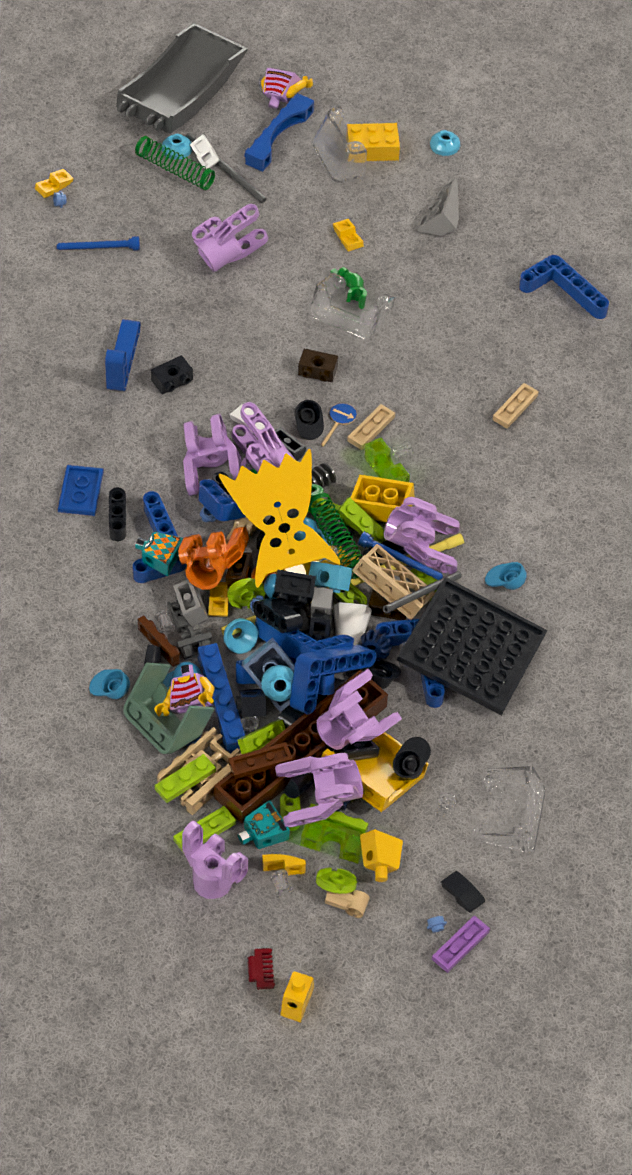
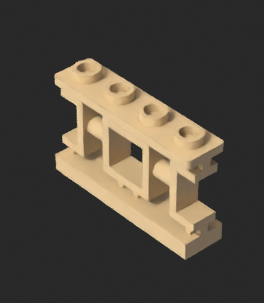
(209, 738)

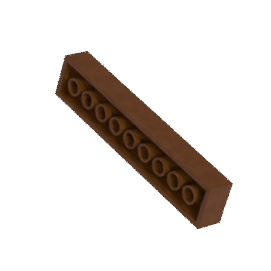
(250, 792)

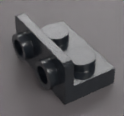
(294, 587)

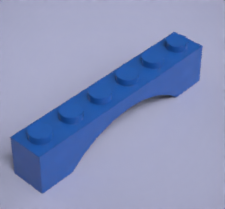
(296, 111)
(225, 707)

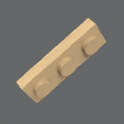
(515, 405)
(371, 426)

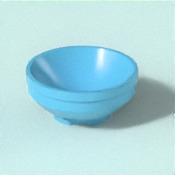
(183, 147)
(445, 147)
(245, 641)
(275, 673)

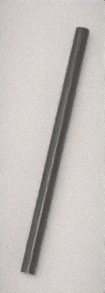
(235, 175)
(419, 593)

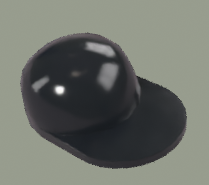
(309, 419)
(384, 673)
(411, 758)

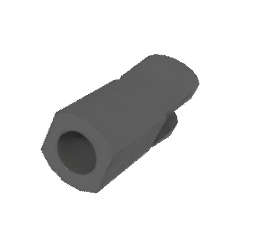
(177, 616)

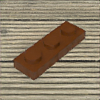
(158, 639)
(259, 760)

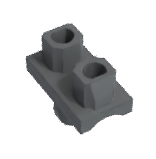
(185, 646)

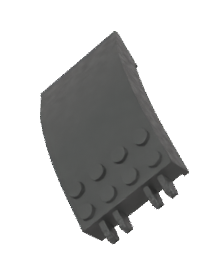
(181, 79)

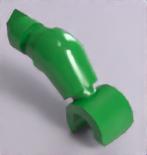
(355, 284)

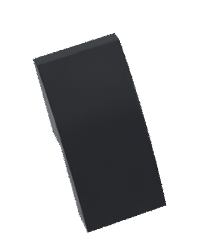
(463, 890)

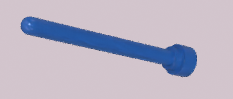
(132, 243)
(368, 541)

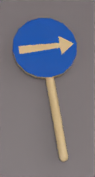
(340, 414)

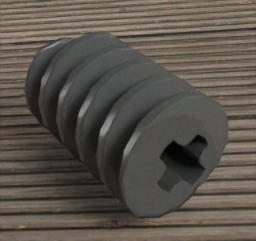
(322, 475)

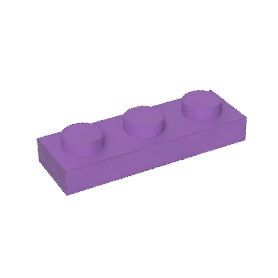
(460, 944)

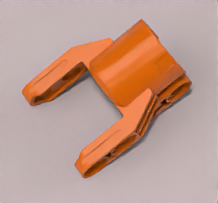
(209, 563)

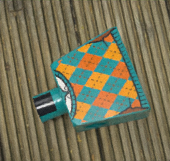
(160, 551)

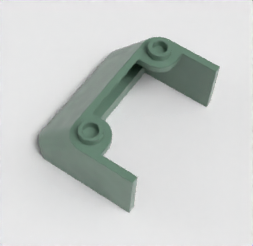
(164, 732)

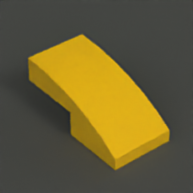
(55, 183)
(347, 234)
(218, 601)
(291, 864)

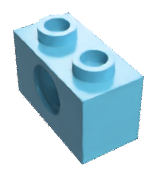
(331, 576)

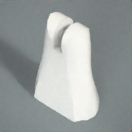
(351, 619)

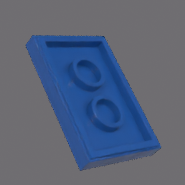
(80, 490)

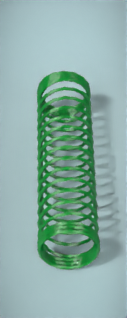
(146, 149)
(316, 511)

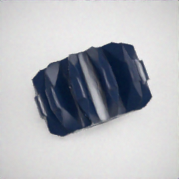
(378, 642)

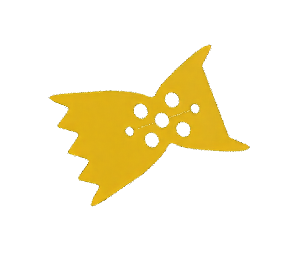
(256, 499)

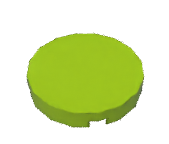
(243, 592)
(336, 881)

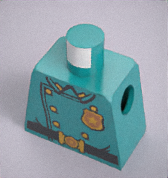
(264, 827)

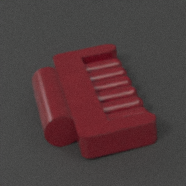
(258, 967)

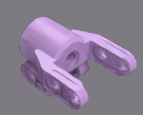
(221, 245)
(266, 447)
(208, 452)
(415, 530)
(346, 720)
(335, 783)
(201, 857)

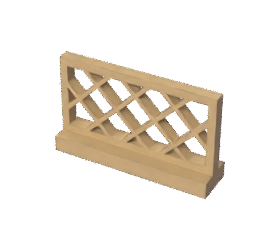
(384, 582)

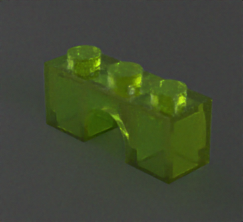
(379, 458)
(319, 832)

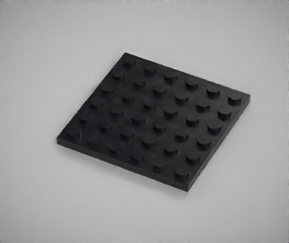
(472, 645)

